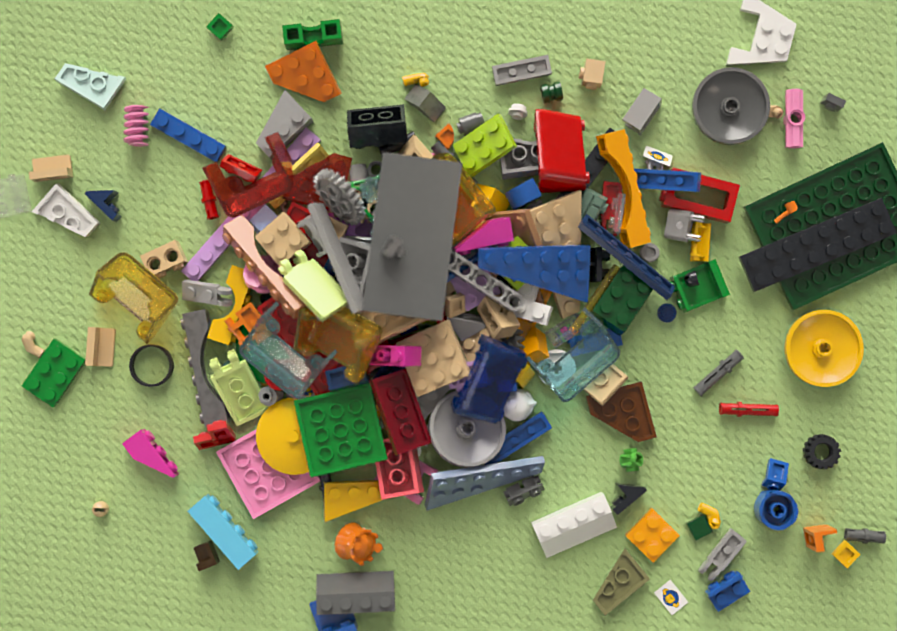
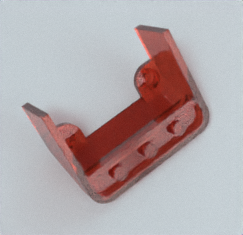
(239, 199)

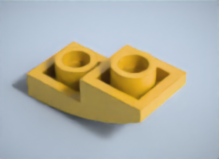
(525, 376)

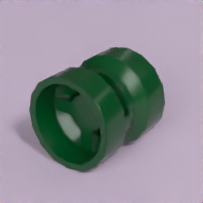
(551, 92)

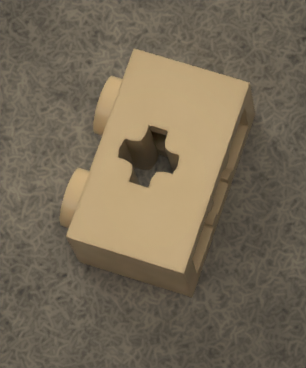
(497, 319)

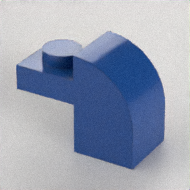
(523, 194)

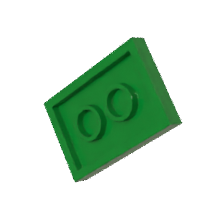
(54, 372)

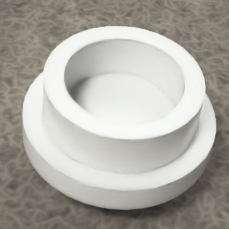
(518, 111)

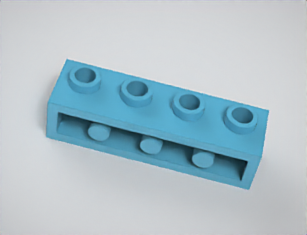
(223, 531)

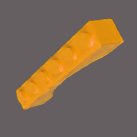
(615, 150)

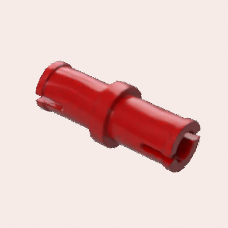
(208, 200)

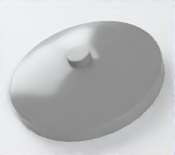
(463, 439)

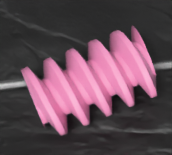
(135, 125)

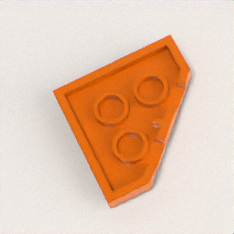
(305, 73)

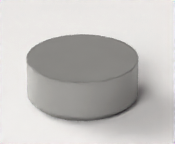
(649, 252)

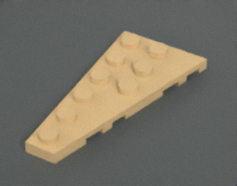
(558, 225)

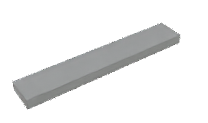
(337, 257)

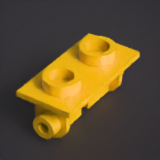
(700, 249)

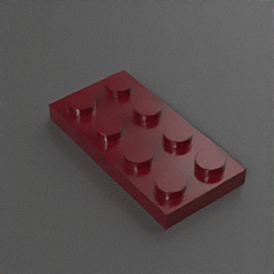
(400, 412)

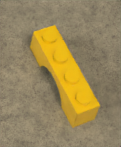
(218, 329)

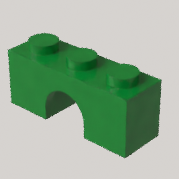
(325, 34)

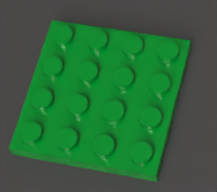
(340, 430)

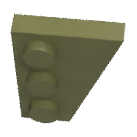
(620, 583)

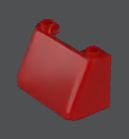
(560, 151)

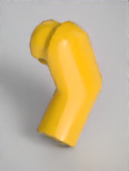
(711, 514)

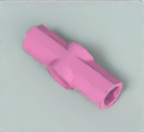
(793, 130)

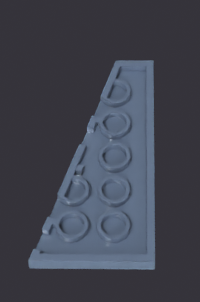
(465, 482)

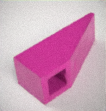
(491, 232)
(397, 355)
(145, 450)

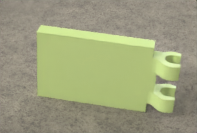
(313, 286)
(237, 388)

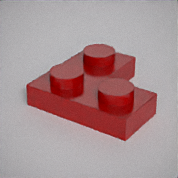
(218, 434)

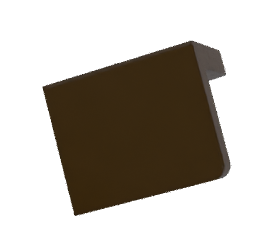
(206, 555)

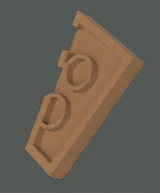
(522, 225)

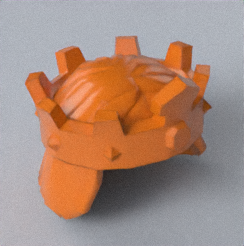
(356, 543)

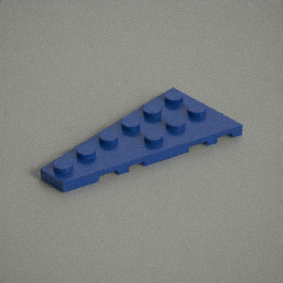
(553, 268)

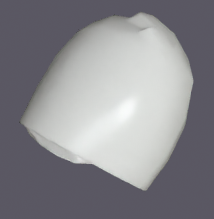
(519, 405)

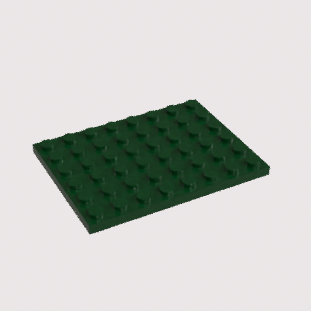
(823, 197)

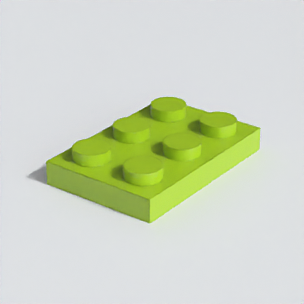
(484, 145)

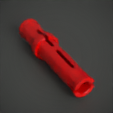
(726, 408)

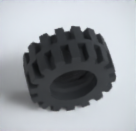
(809, 451)

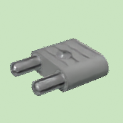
(680, 224)

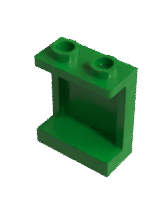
(710, 288)

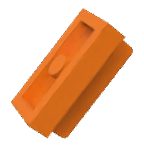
(814, 538)

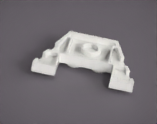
(771, 37)

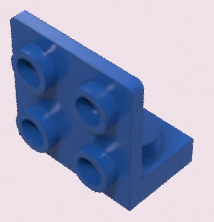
(334, 622)

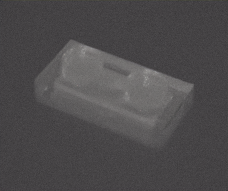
(618, 206)

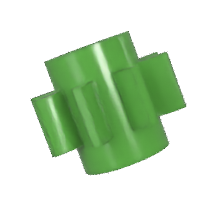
(631, 460)

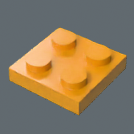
(652, 535)

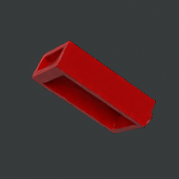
(724, 216)

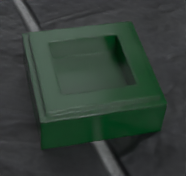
(699, 527)

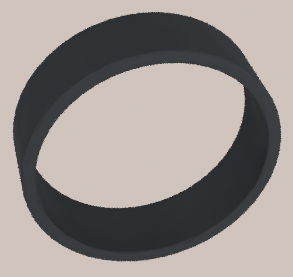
(132, 360)

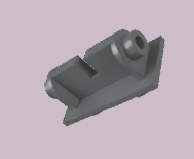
(531, 488)

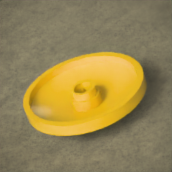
(824, 348)
(280, 438)

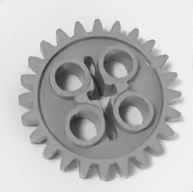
(339, 197)

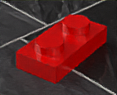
(241, 168)

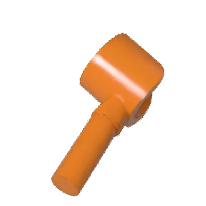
(791, 207)

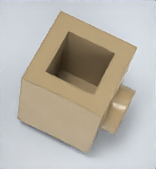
(592, 73)

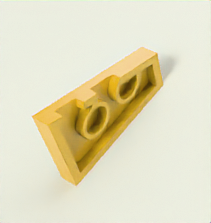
(349, 496)

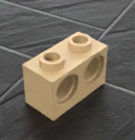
(163, 255)

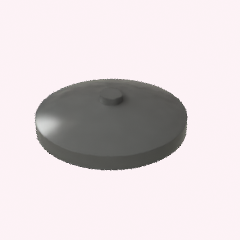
(731, 106)

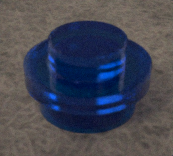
(666, 313)

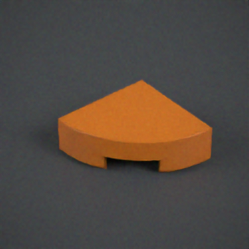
(446, 136)

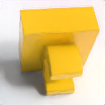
(845, 554)

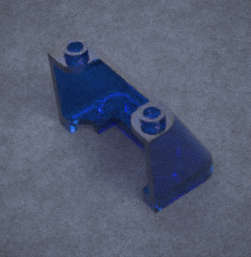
(489, 381)

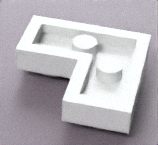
(532, 310)

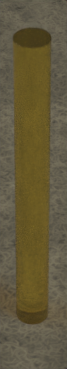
(595, 297)

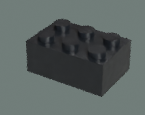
(376, 126)

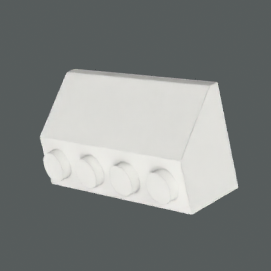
(574, 524)

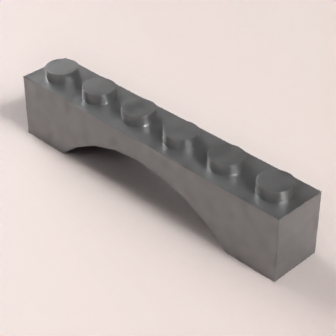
(197, 328)

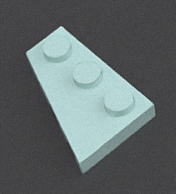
(91, 85)

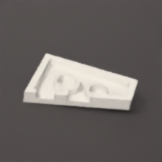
(67, 211)

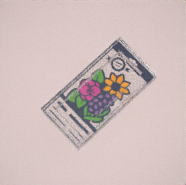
(563, 332)

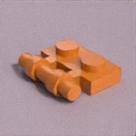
(248, 317)

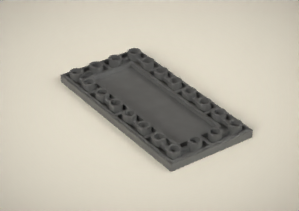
(419, 207)

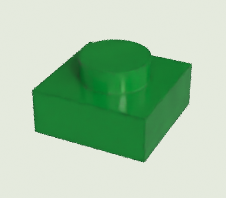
(220, 27)

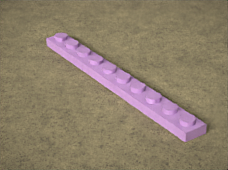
(215, 245)

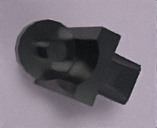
(596, 272)

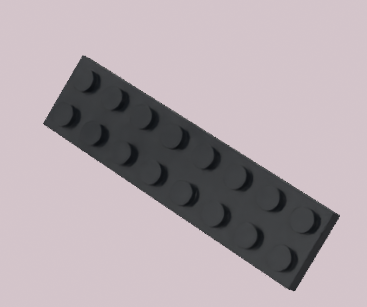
(817, 245)

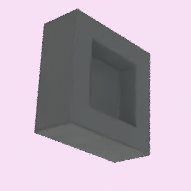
(833, 102)

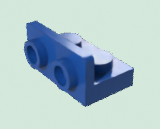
(727, 590)

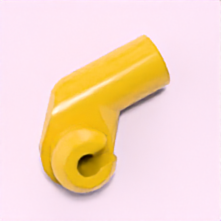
(421, 78)

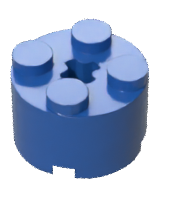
(779, 519)

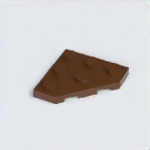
(626, 412)

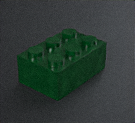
(621, 301)

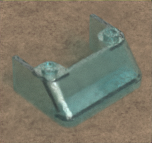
(278, 359)
(581, 363)

